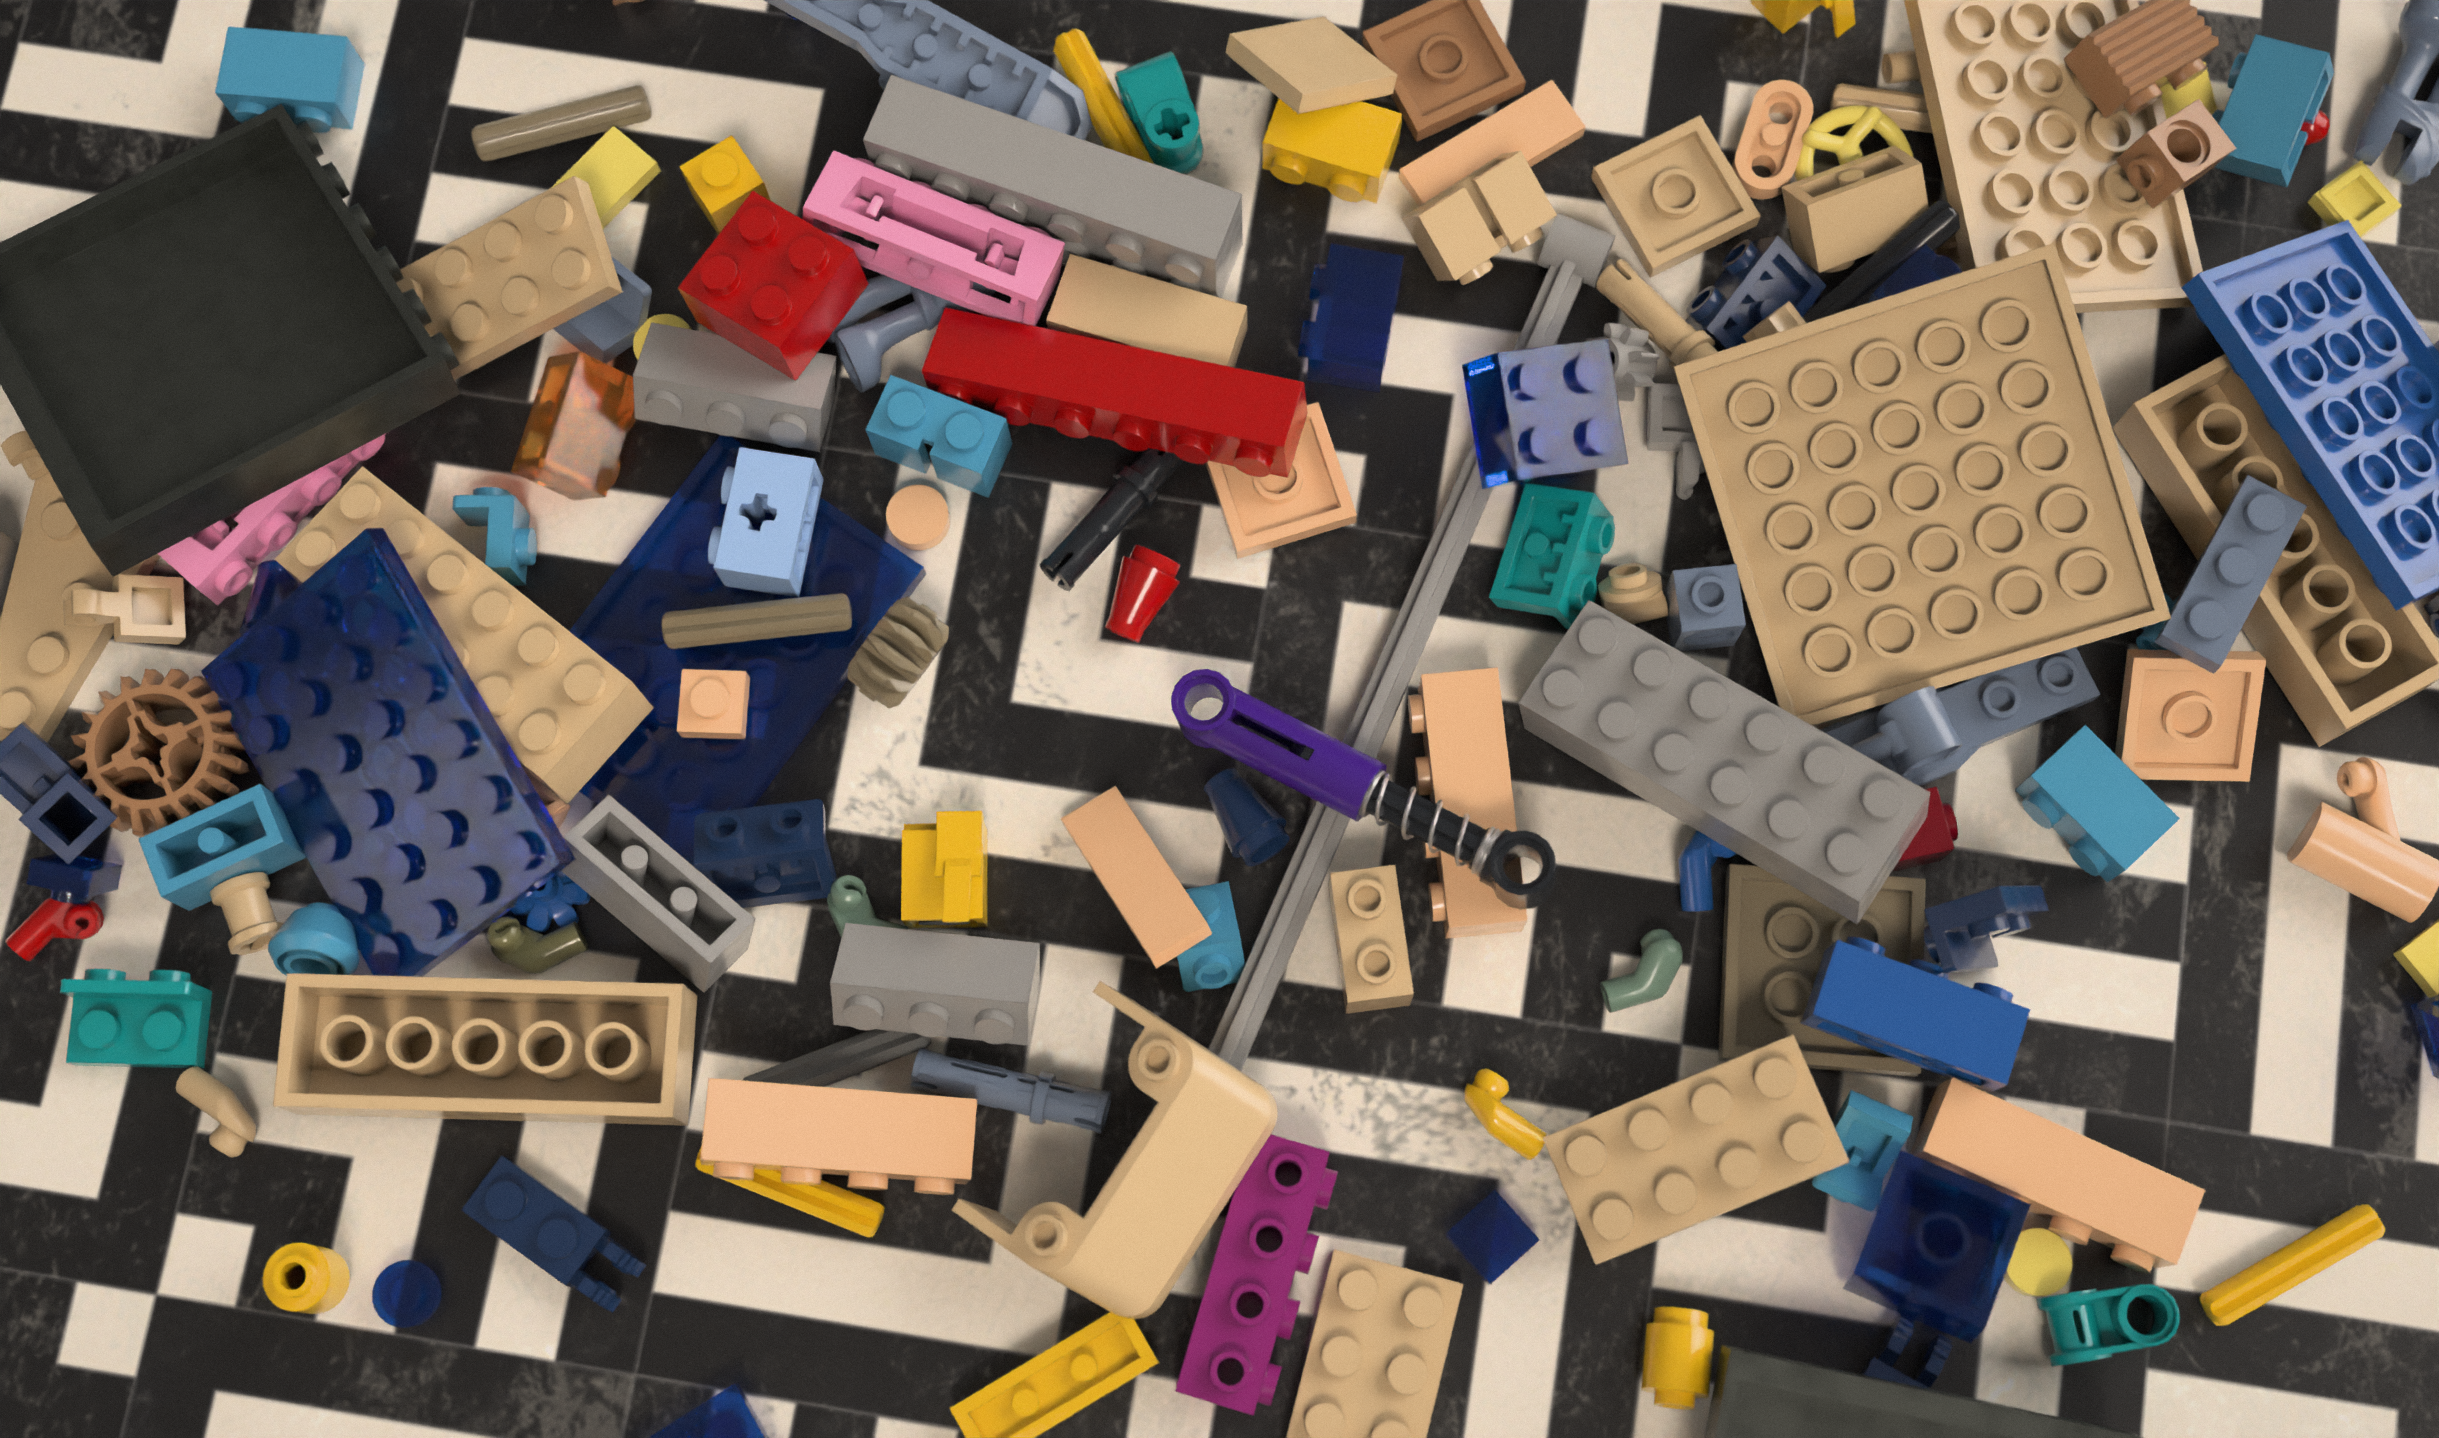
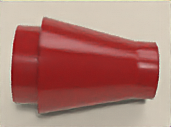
(1141, 591)

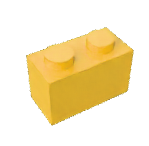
(1333, 148)

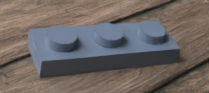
(2230, 574)

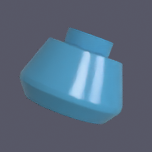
(315, 942)

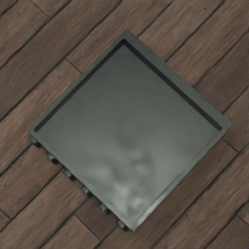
(208, 337)

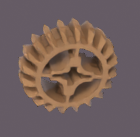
(133, 712)

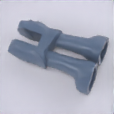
(2395, 103)
(865, 343)

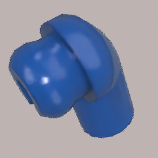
(1695, 871)

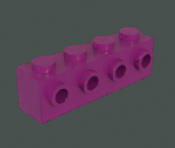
(1253, 1275)

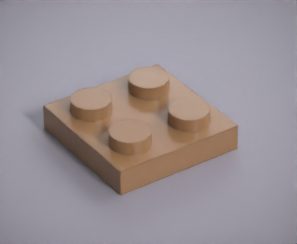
(1445, 63)

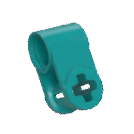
(1162, 108)
(2095, 1323)

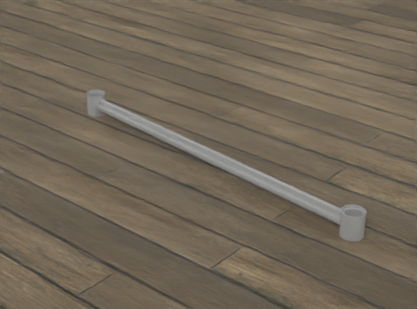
(1573, 256)

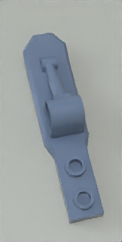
(948, 55)
(1941, 728)

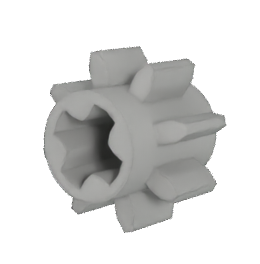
(1631, 357)

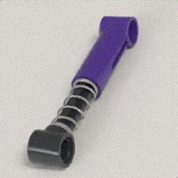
(1355, 784)

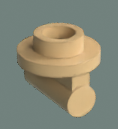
(1633, 593)

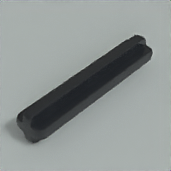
(1931, 228)

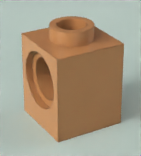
(2175, 153)

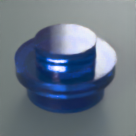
(406, 1294)

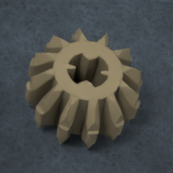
(897, 652)

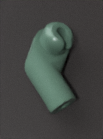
(851, 904)
(1652, 976)

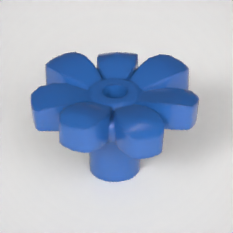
(551, 902)

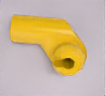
(1499, 1120)

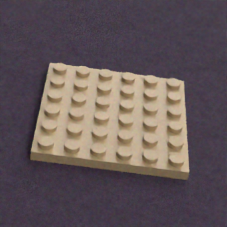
(1922, 489)

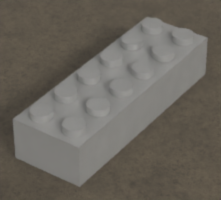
(1073, 189)
(1724, 761)

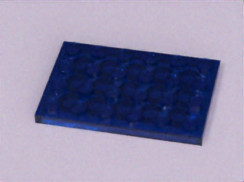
(792, 678)
(386, 761)

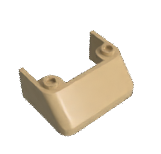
(1164, 1187)

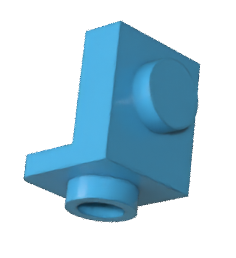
(509, 539)
(1220, 956)
(1872, 1140)

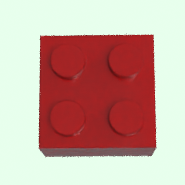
(774, 285)

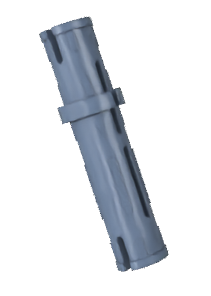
(1023, 1093)

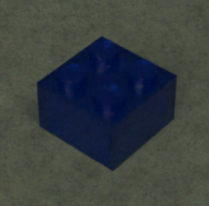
(1544, 413)
(1937, 1247)

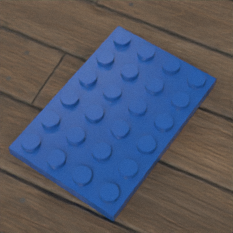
(2344, 387)

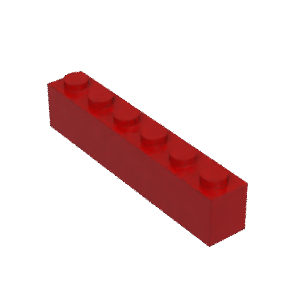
(1118, 393)

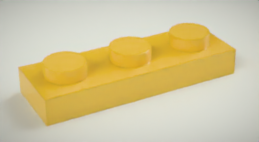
(1058, 1381)

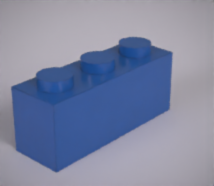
(1916, 1014)

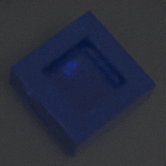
(74, 881)
(1491, 1237)

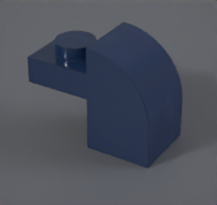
(50, 794)

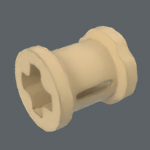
(247, 912)

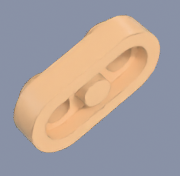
(1772, 143)

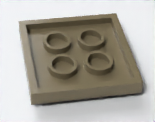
(1774, 953)

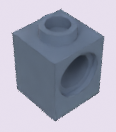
(1704, 607)

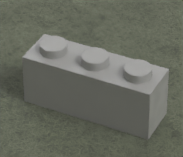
(721, 389)
(657, 894)
(935, 984)

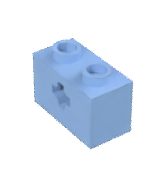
(778, 553)

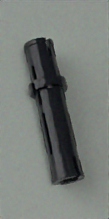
(1132, 489)

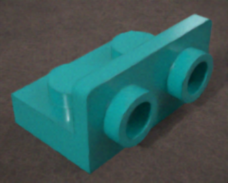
(1553, 553)
(136, 1020)

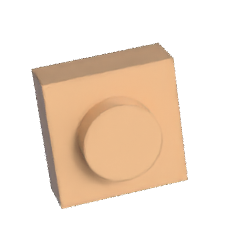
(713, 704)

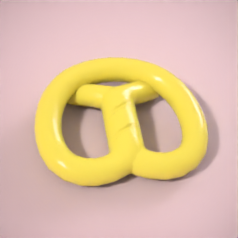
(1847, 146)

